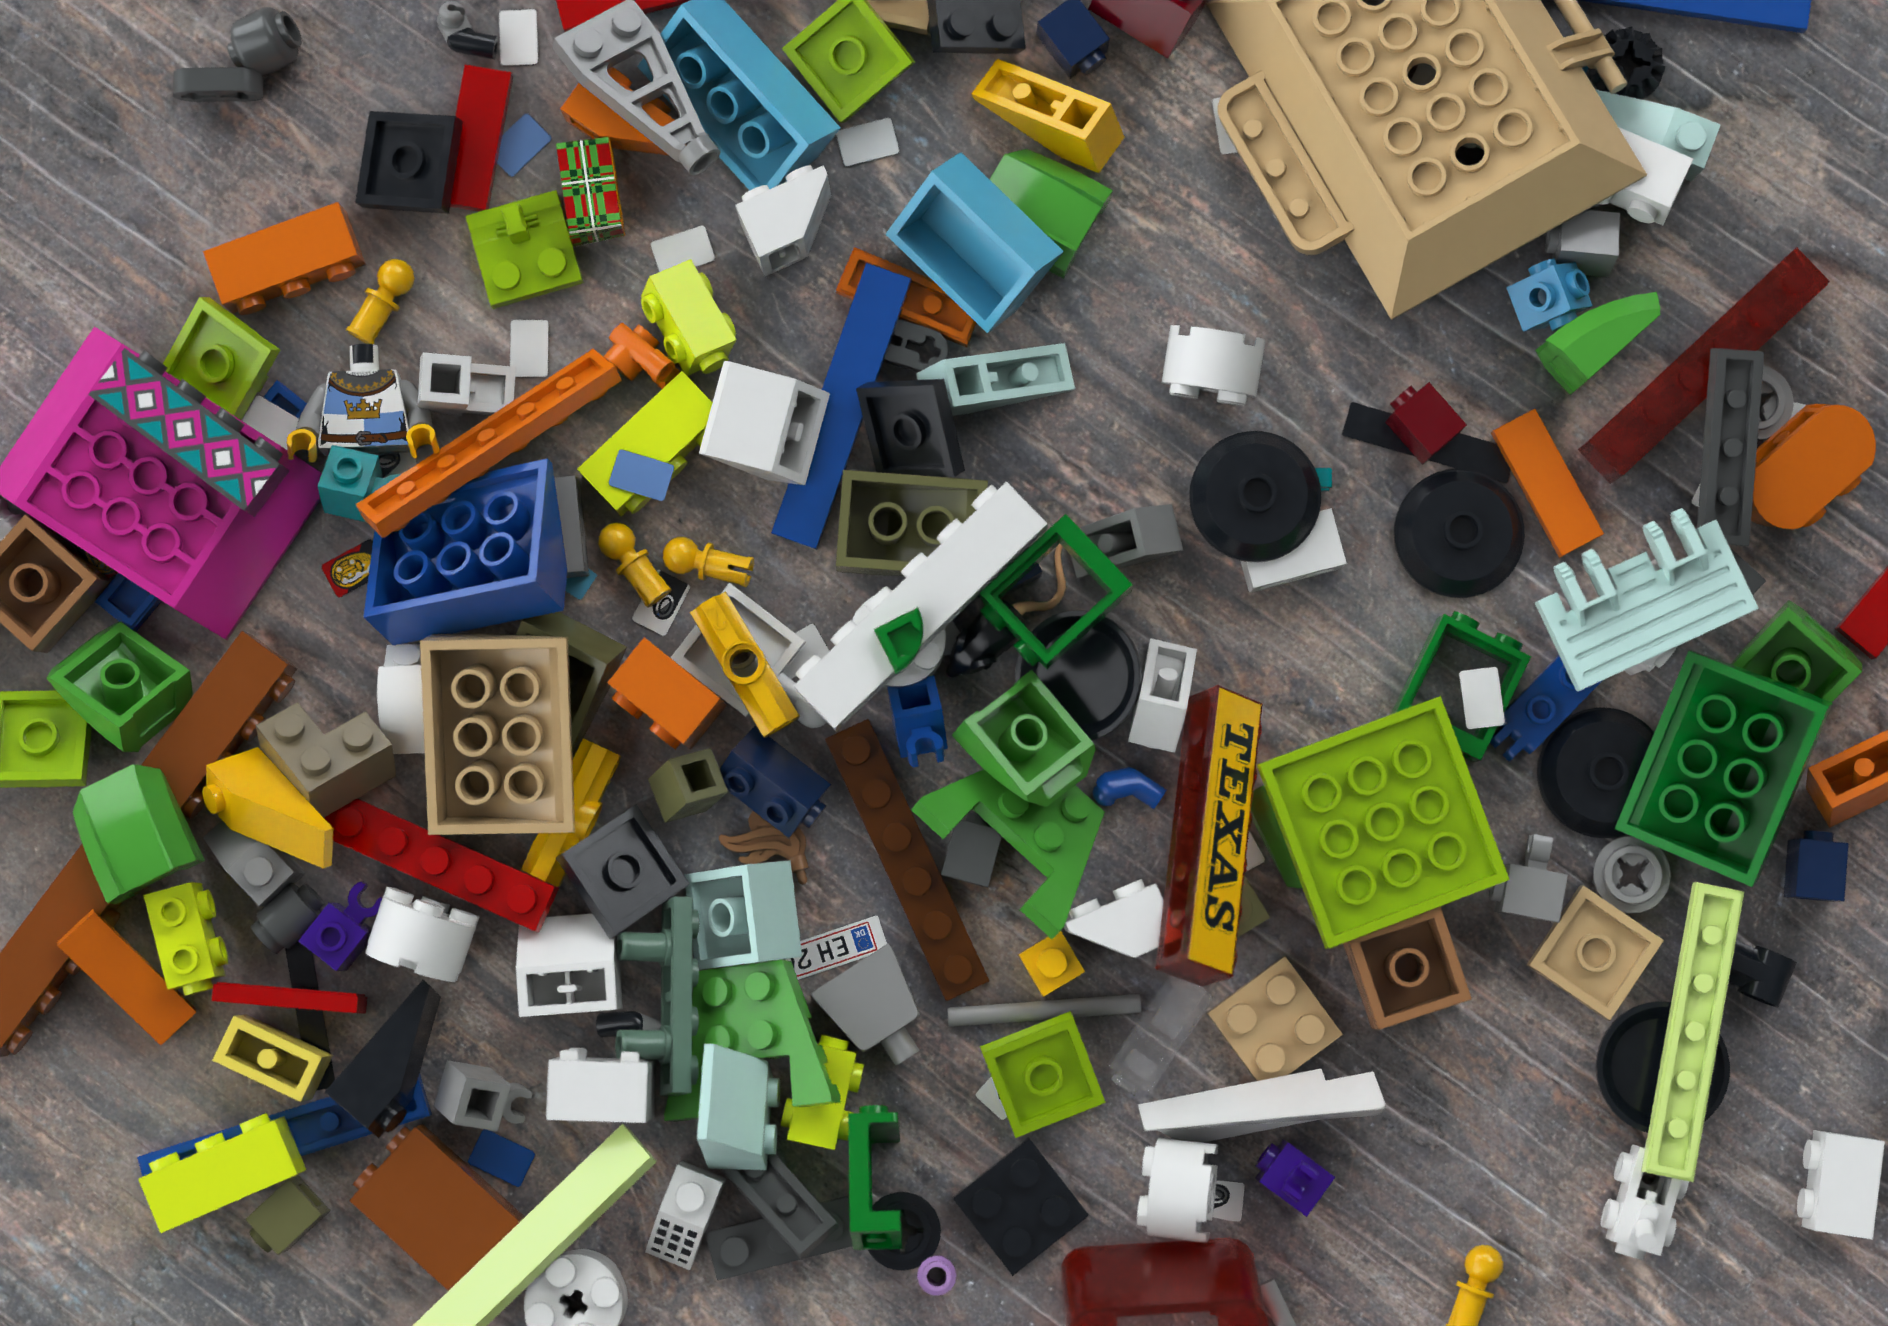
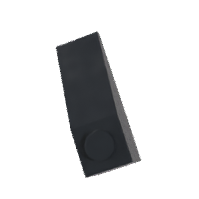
(386, 1070)

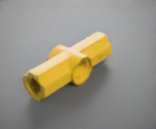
(762, 690)
(591, 775)

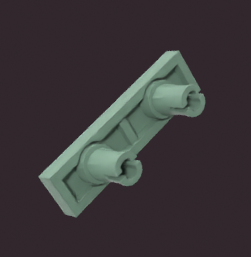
(679, 973)

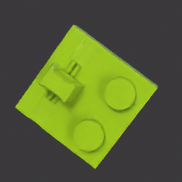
(848, 56)
(524, 249)
(221, 357)
(42, 741)
(1043, 1074)

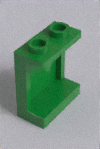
(867, 1227)

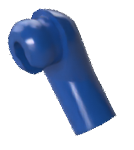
(1124, 783)

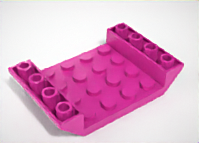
(144, 509)

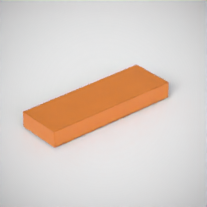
(925, 301)
(1547, 483)
(126, 976)

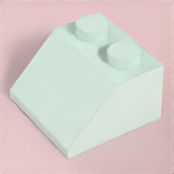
(745, 914)
(736, 1110)

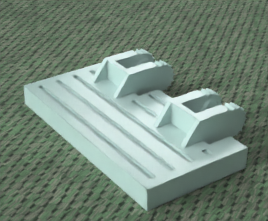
(1642, 608)

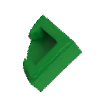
(901, 639)

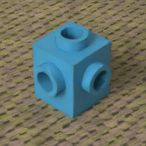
(1550, 295)

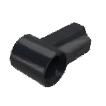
(1761, 973)

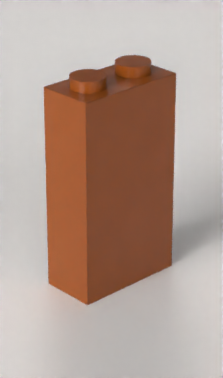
(434, 1205)

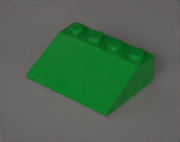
(1723, 767)

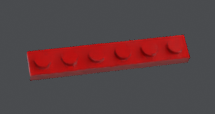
(443, 863)

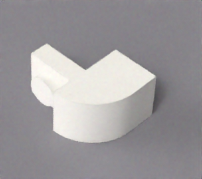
(457, 386)
(401, 698)

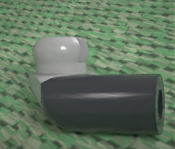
(460, 34)
(609, 1023)

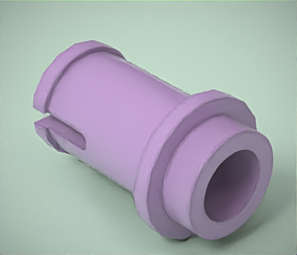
(928, 1284)

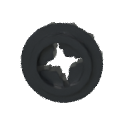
(1644, 51)
(919, 1245)

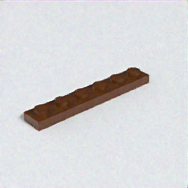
(907, 860)

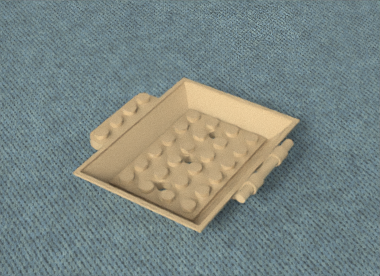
(1372, 157)

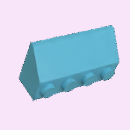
(744, 94)

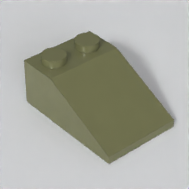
(896, 517)
(591, 665)

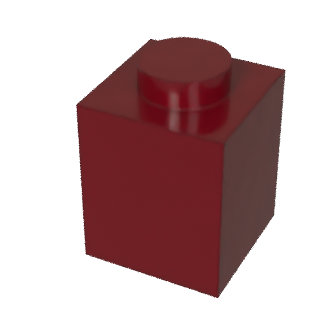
(1424, 421)

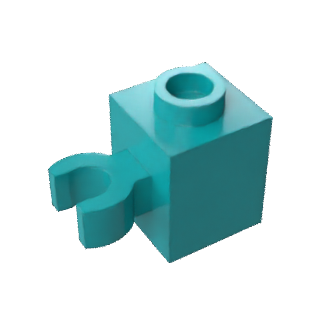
(348, 480)

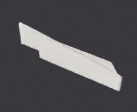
(1263, 1106)

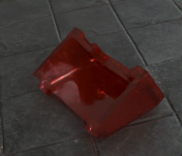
(1162, 1279)

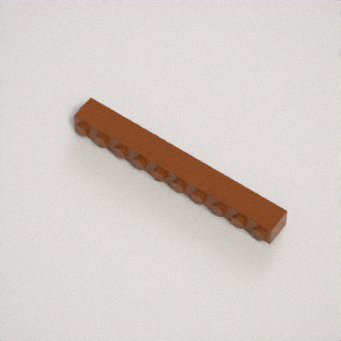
(204, 732)

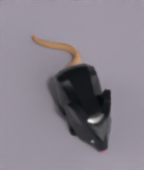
(982, 643)

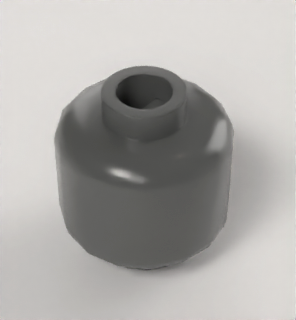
(264, 41)

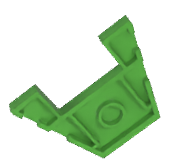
(1049, 837)
(761, 1015)

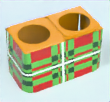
(590, 190)

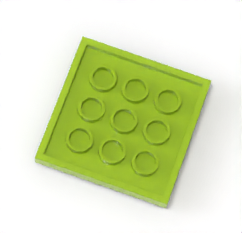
(1382, 822)

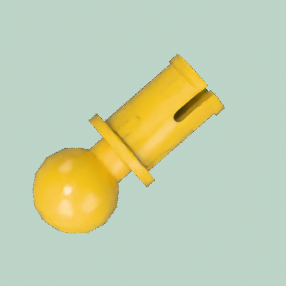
(394, 279)
(618, 543)
(682, 556)
(1483, 1266)

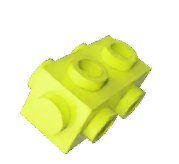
(688, 318)
(186, 937)
(826, 1123)

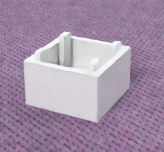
(601, 1087)

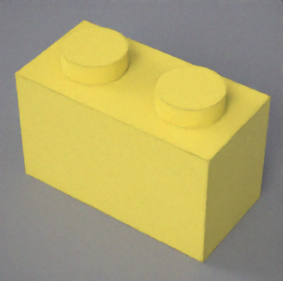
(272, 1057)

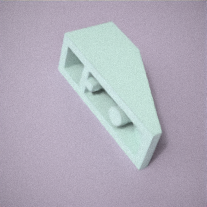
(1665, 126)
(1002, 377)

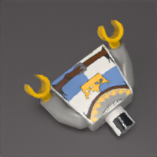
(363, 412)

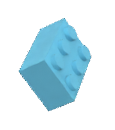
(973, 242)

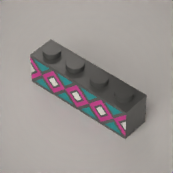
(190, 432)

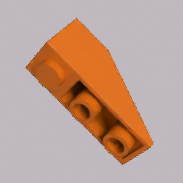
(599, 121)

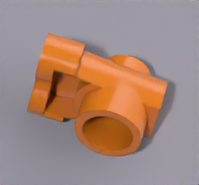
(637, 352)

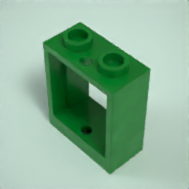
(1089, 557)
(1500, 648)

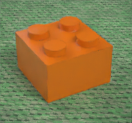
(667, 694)

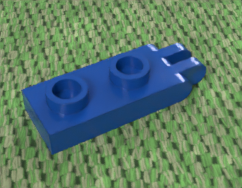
(1539, 710)

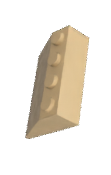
(497, 734)

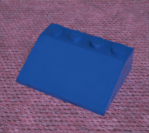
(472, 560)

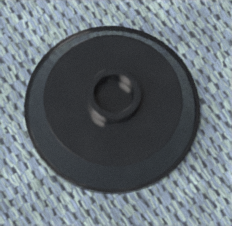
(1255, 496)
(1459, 533)
(1095, 677)
(1591, 767)
(1631, 1061)

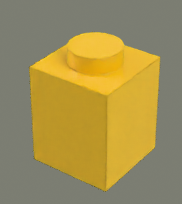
(1051, 963)

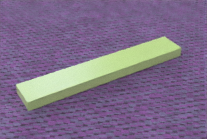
(1692, 1031)
(543, 1233)

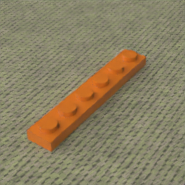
(488, 443)

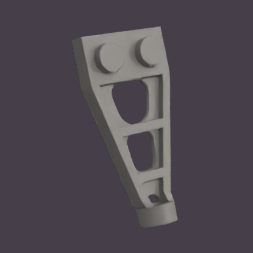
(612, 39)

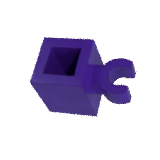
(340, 932)
(1292, 1176)

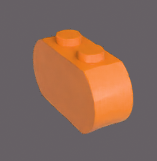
(1810, 464)

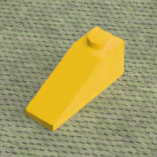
(1052, 114)
(267, 807)

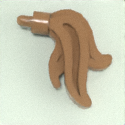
(766, 842)

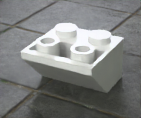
(785, 218)
(764, 423)
(1124, 925)
(567, 968)

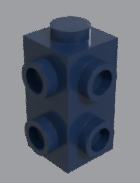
(774, 783)

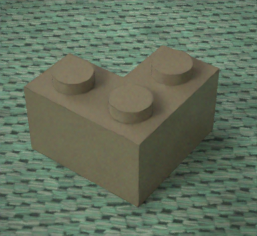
(327, 767)

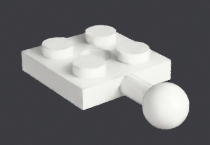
(774, 640)

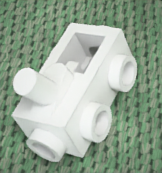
(1642, 1212)

